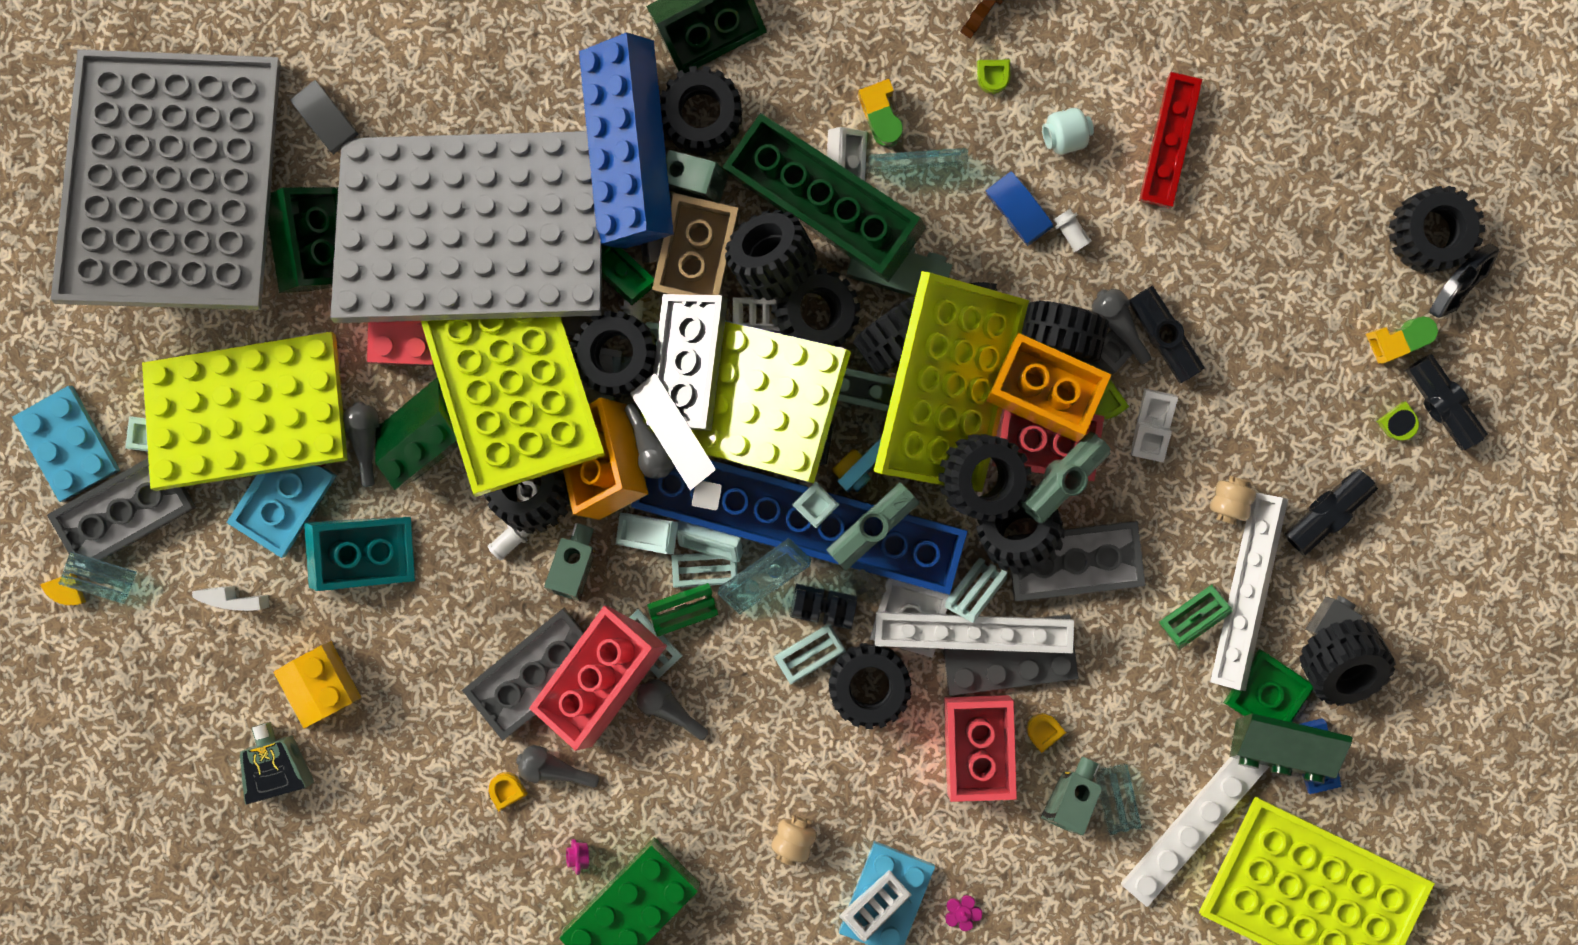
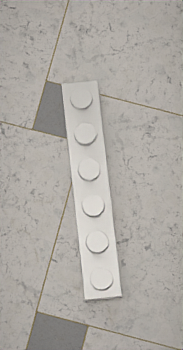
(1249, 591)
(984, 634)
(1190, 830)

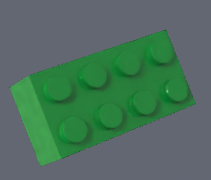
(634, 901)

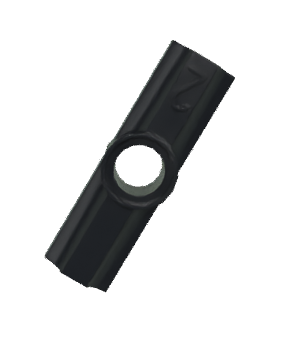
(1178, 353)
(1447, 402)
(1331, 511)

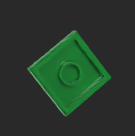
(1270, 690)

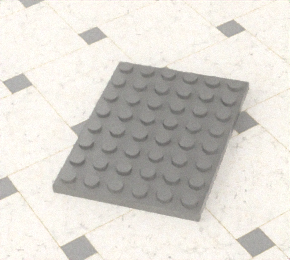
(167, 180)
(466, 228)

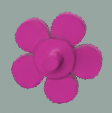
(962, 913)

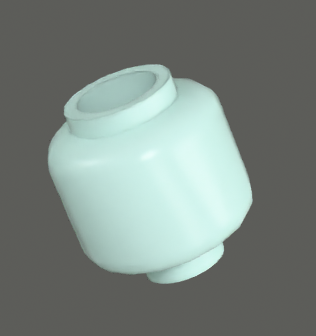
(1067, 131)

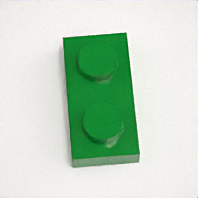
(625, 274)

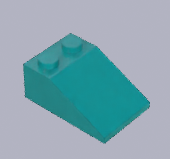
(359, 552)

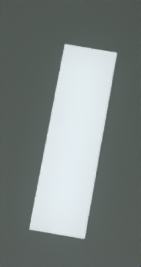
(672, 431)

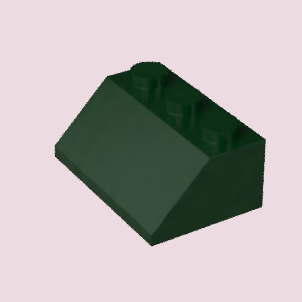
(704, 28)
(303, 237)
(415, 437)
(1289, 747)

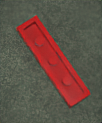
(1170, 140)

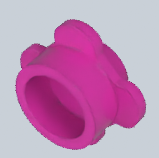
(577, 856)

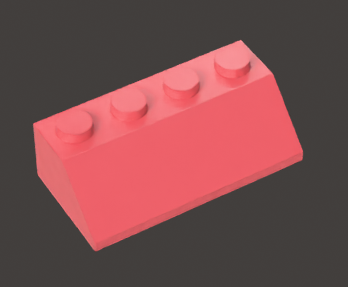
(597, 678)

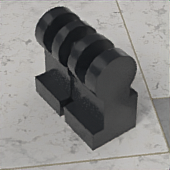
(837, 609)

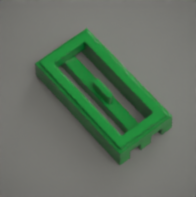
(684, 614)
(1202, 627)

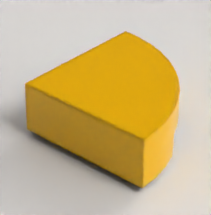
(63, 594)

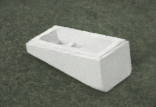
(739, 302)
(847, 915)

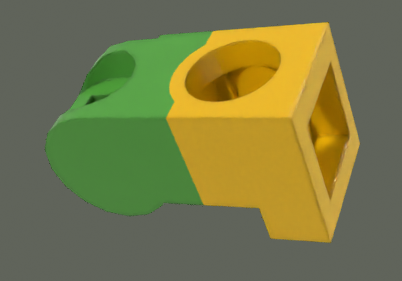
(883, 124)
(1412, 336)

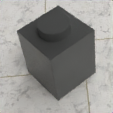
(1330, 612)

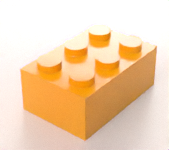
(1048, 387)
(611, 480)

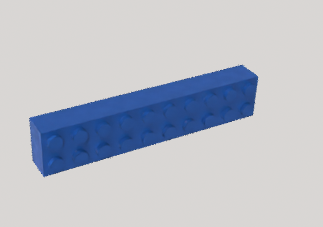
(762, 511)

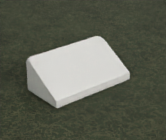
(848, 149)

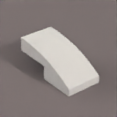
(1153, 425)
(226, 599)

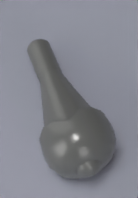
(1114, 306)
(361, 425)
(652, 457)
(657, 700)
(538, 765)

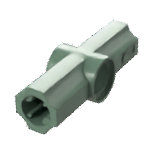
(1078, 465)
(889, 510)

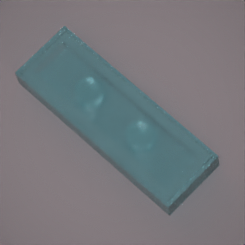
(917, 160)
(764, 576)

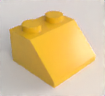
(317, 684)

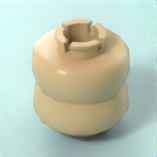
(1233, 500)
(793, 840)

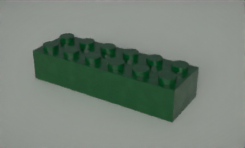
(825, 197)

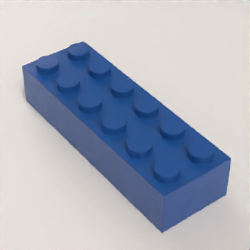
(626, 141)

